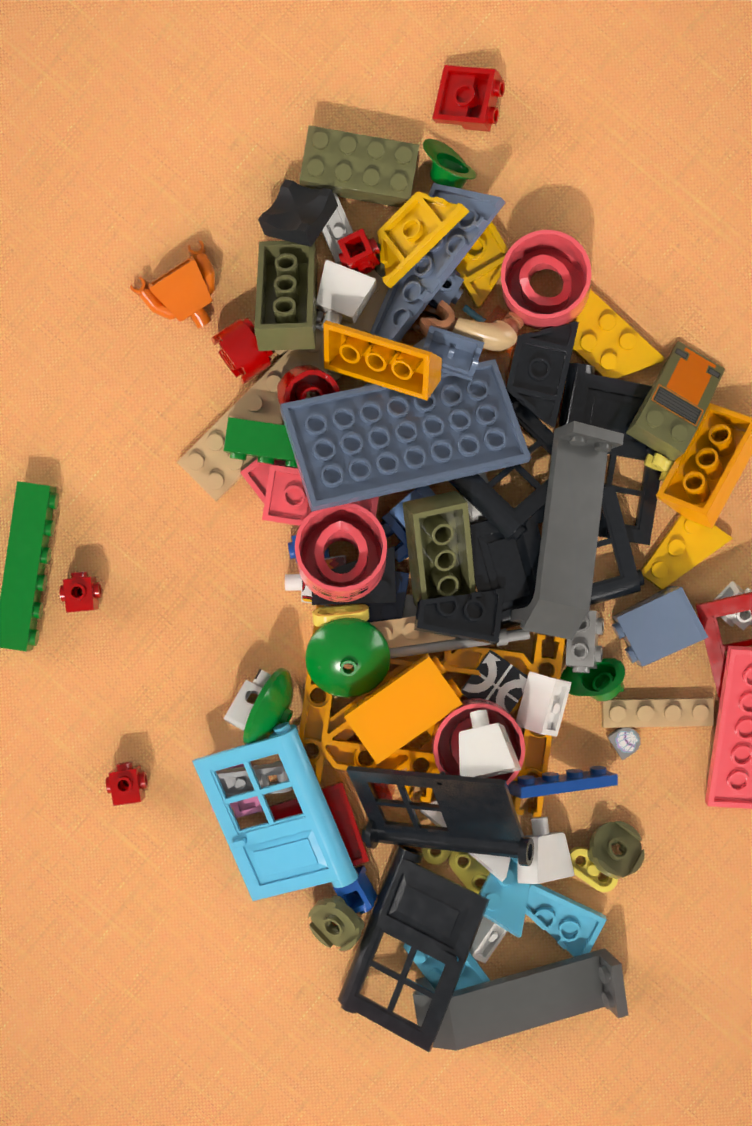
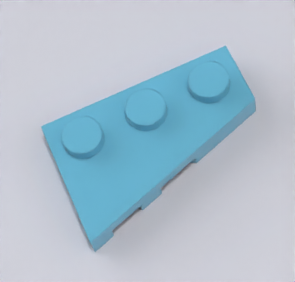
(507, 900)
(567, 921)

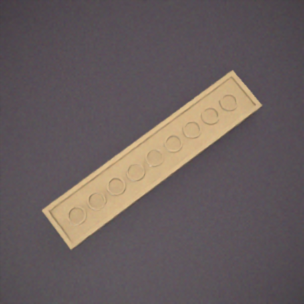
(207, 460)

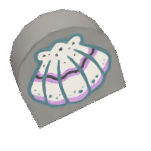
(625, 741)

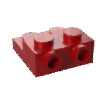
(469, 97)

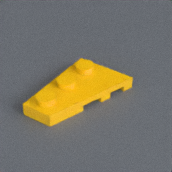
(681, 550)

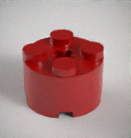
(241, 350)
(303, 379)

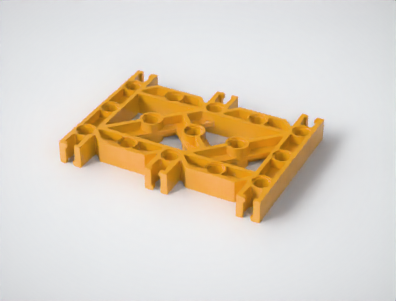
(333, 732)

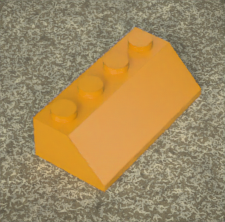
(381, 360)
(710, 466)

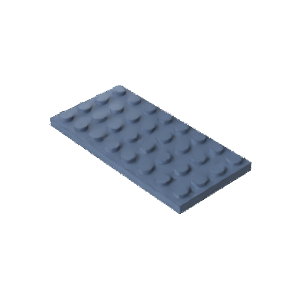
(390, 442)

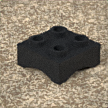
(298, 213)

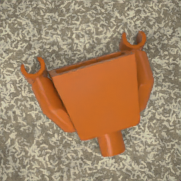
(182, 289)

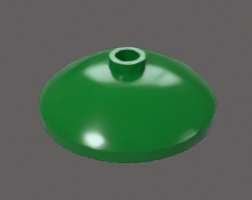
(343, 643)
(270, 707)

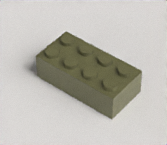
(359, 166)
(286, 296)
(439, 546)

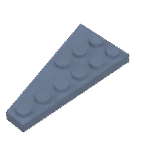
(420, 284)

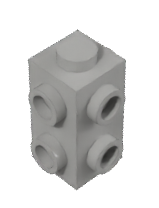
(583, 649)

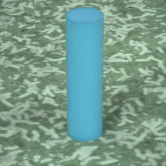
(473, 314)

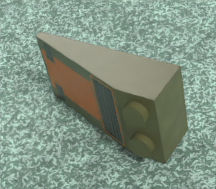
(676, 402)

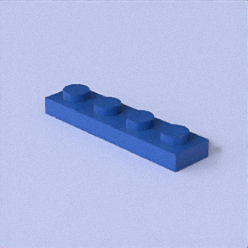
(553, 783)

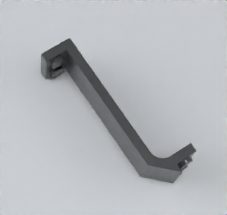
(569, 530)
(528, 999)

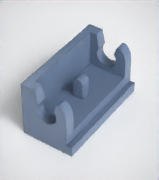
(457, 352)

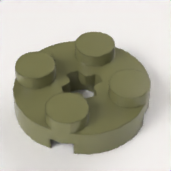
(601, 851)
(348, 925)

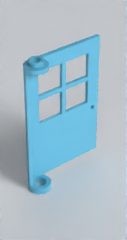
(285, 851)

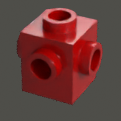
(359, 252)
(90, 592)
(122, 792)

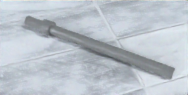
(457, 643)

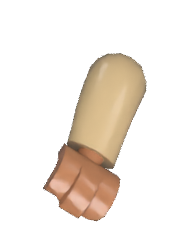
(496, 335)

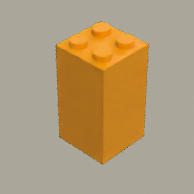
(403, 707)

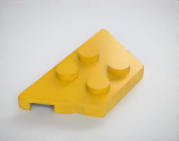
(415, 232)
(483, 265)
(610, 342)

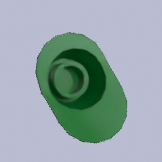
(447, 165)
(600, 683)

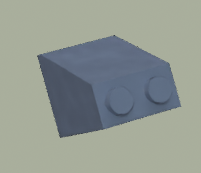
(658, 626)

